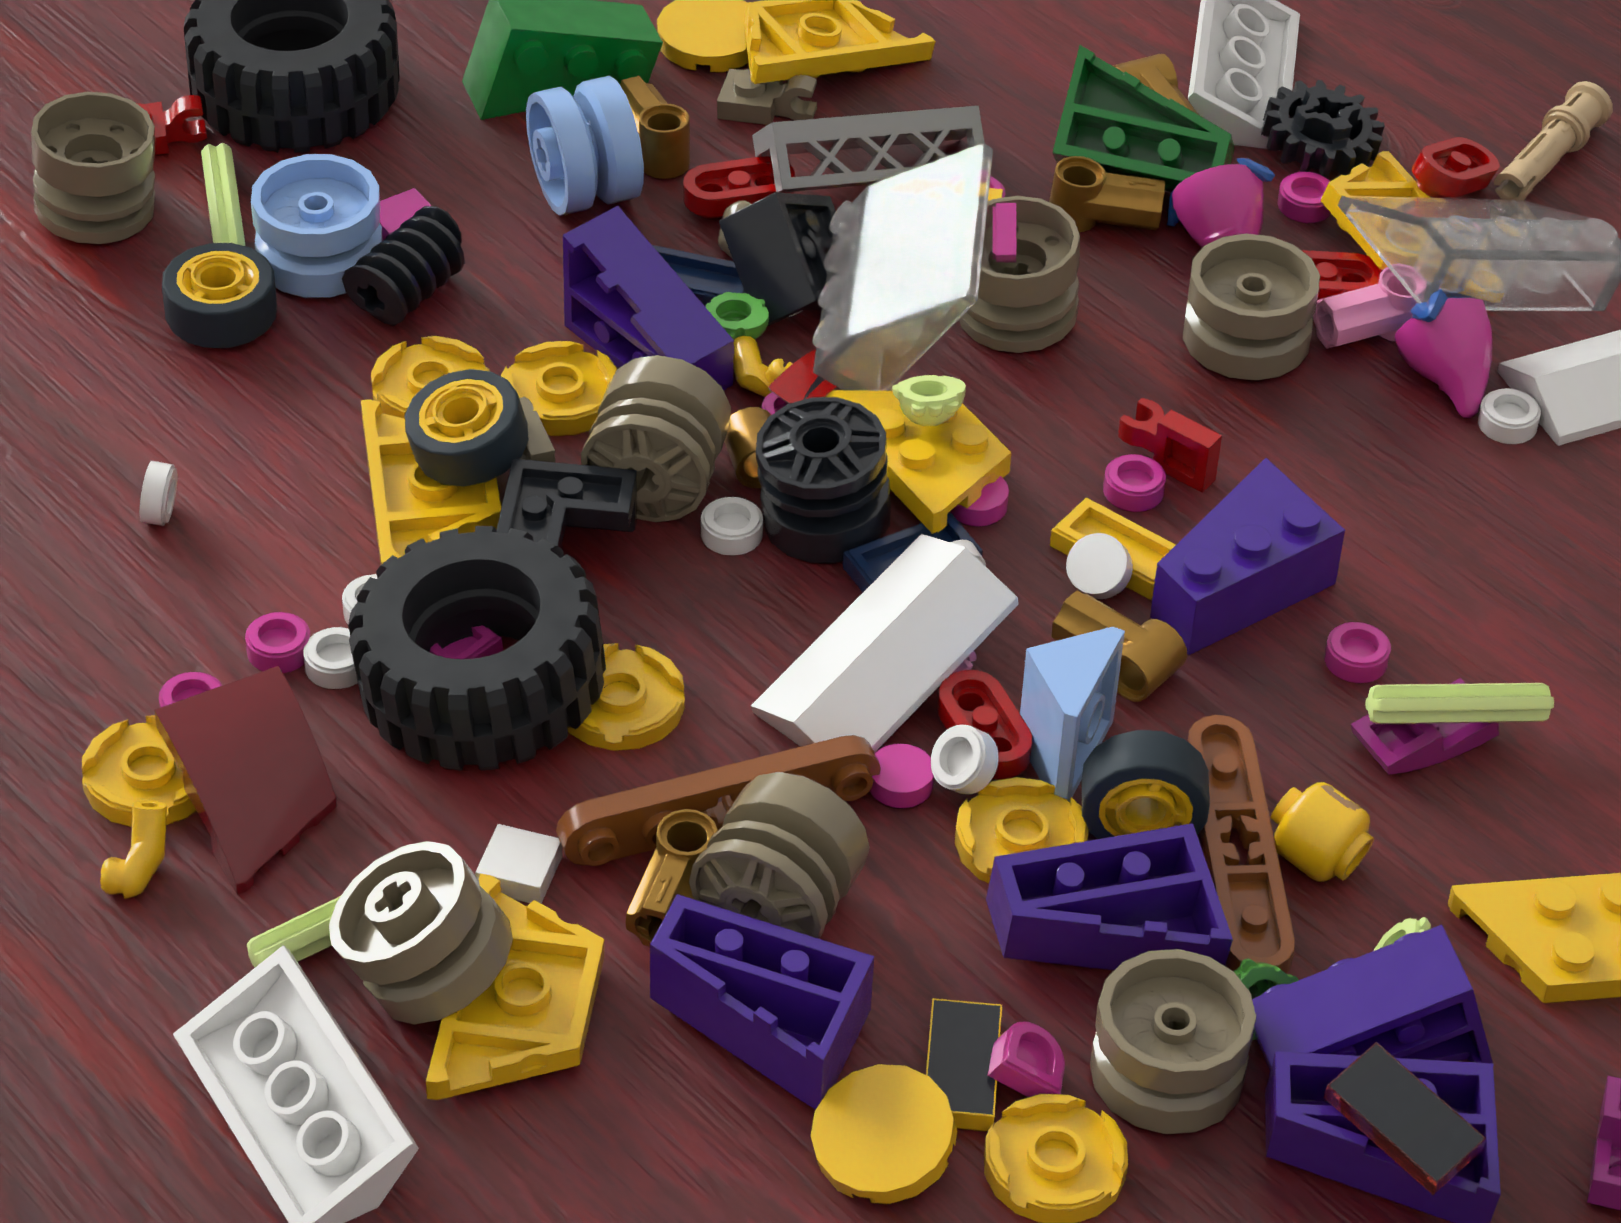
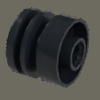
(823, 478)

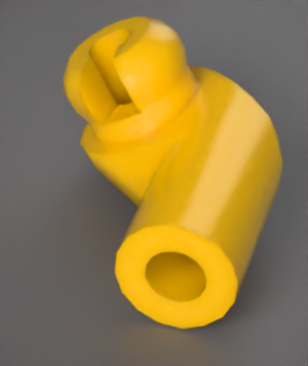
(750, 370)
(145, 854)

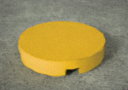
(704, 33)
(406, 370)
(562, 384)
(634, 711)
(133, 766)
(1015, 818)
(883, 1133)
(1055, 1159)

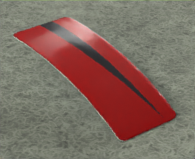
(800, 382)

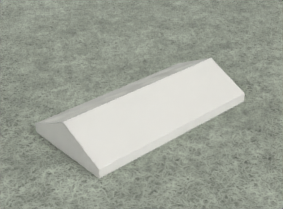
(1240, 62)
(1573, 386)
(889, 647)
(297, 1095)

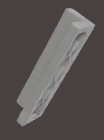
(871, 132)

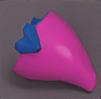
(1220, 201)
(1451, 347)

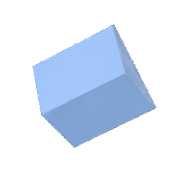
(1070, 702)

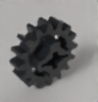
(1318, 128)

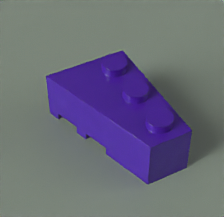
(633, 303)
(1247, 560)
(1108, 900)
(763, 992)
(1401, 996)
(1319, 1139)

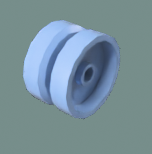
(584, 145)
(315, 221)

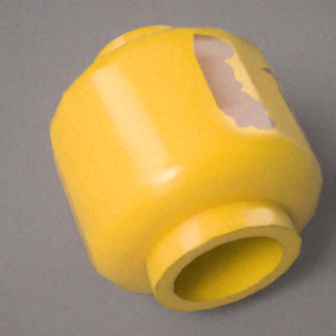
(1321, 831)

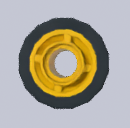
(219, 295)
(466, 427)
(1144, 784)

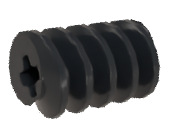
(406, 266)

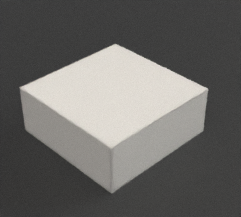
(521, 862)

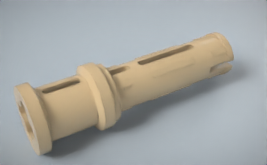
(1563, 131)

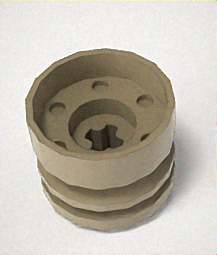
(93, 167)
(1036, 298)
(667, 426)
(783, 854)

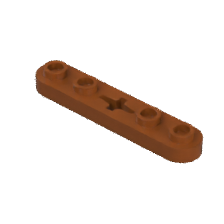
(629, 819)
(1253, 892)

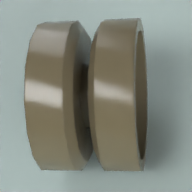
(1250, 306)
(421, 932)
(1172, 1041)

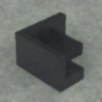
(782, 250)
(555, 495)

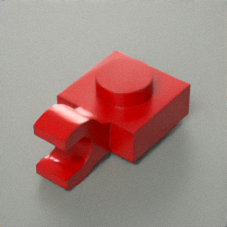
(172, 124)
(1178, 443)

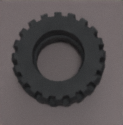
(292, 68)
(485, 705)

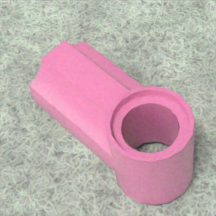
(1364, 312)

